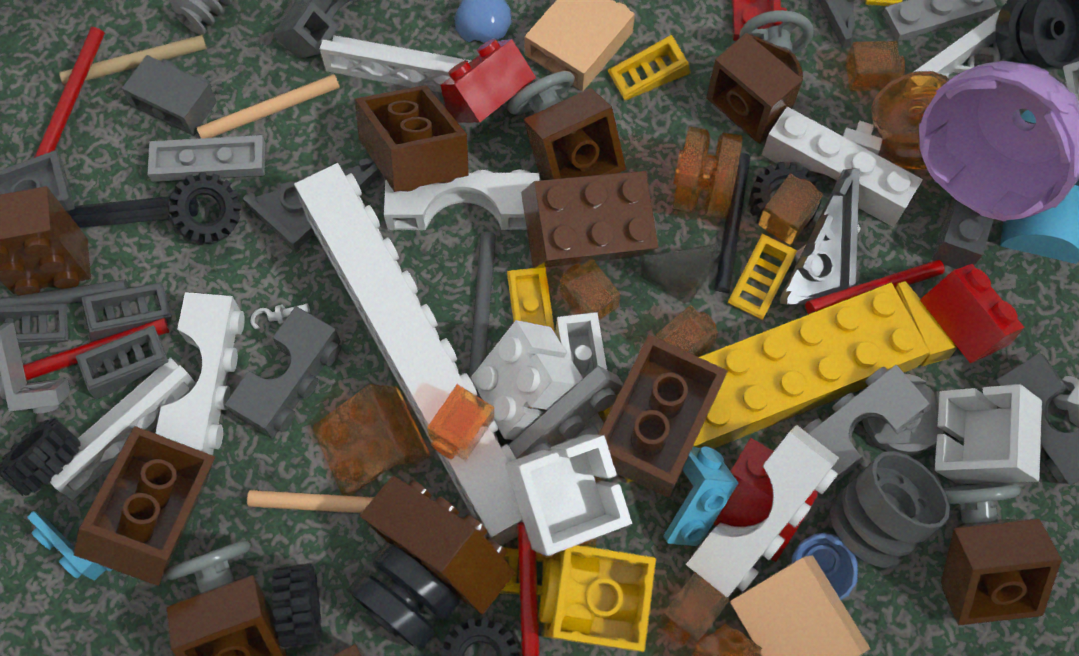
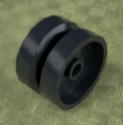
(1039, 32)
(407, 591)

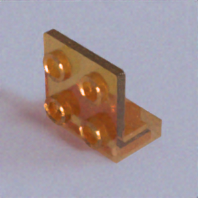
(369, 437)

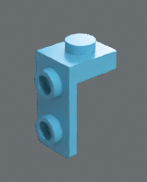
(710, 492)
(51, 537)

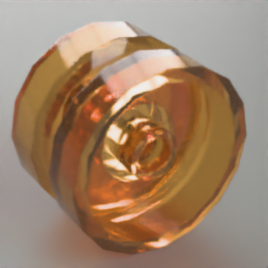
(900, 110)
(706, 172)

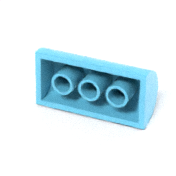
(1048, 233)

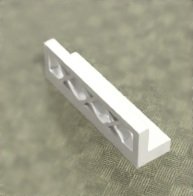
(965, 49)
(386, 63)
(108, 435)

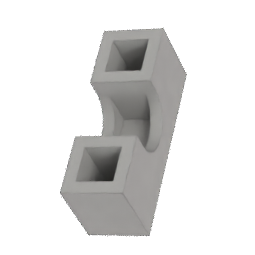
(887, 397)

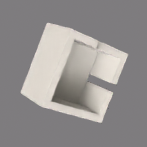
(524, 372)
(997, 442)
(560, 494)

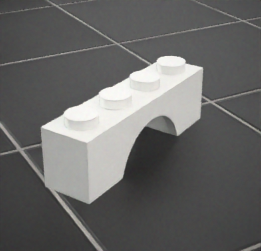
(882, 185)
(494, 191)
(210, 326)
(794, 471)

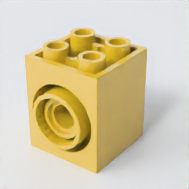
(597, 597)

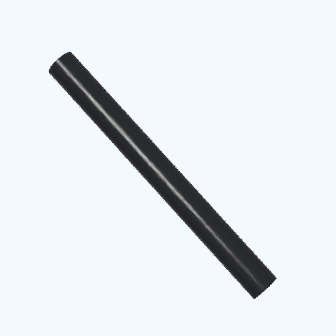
(732, 227)

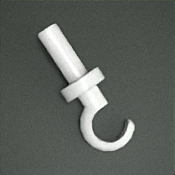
(280, 314)

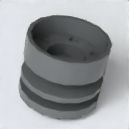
(889, 509)

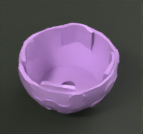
(992, 156)

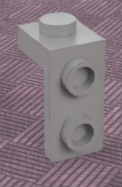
(14, 388)

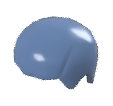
(482, 19)
(833, 558)

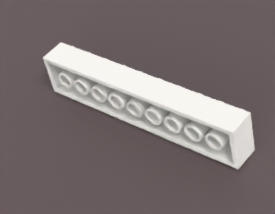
(407, 337)

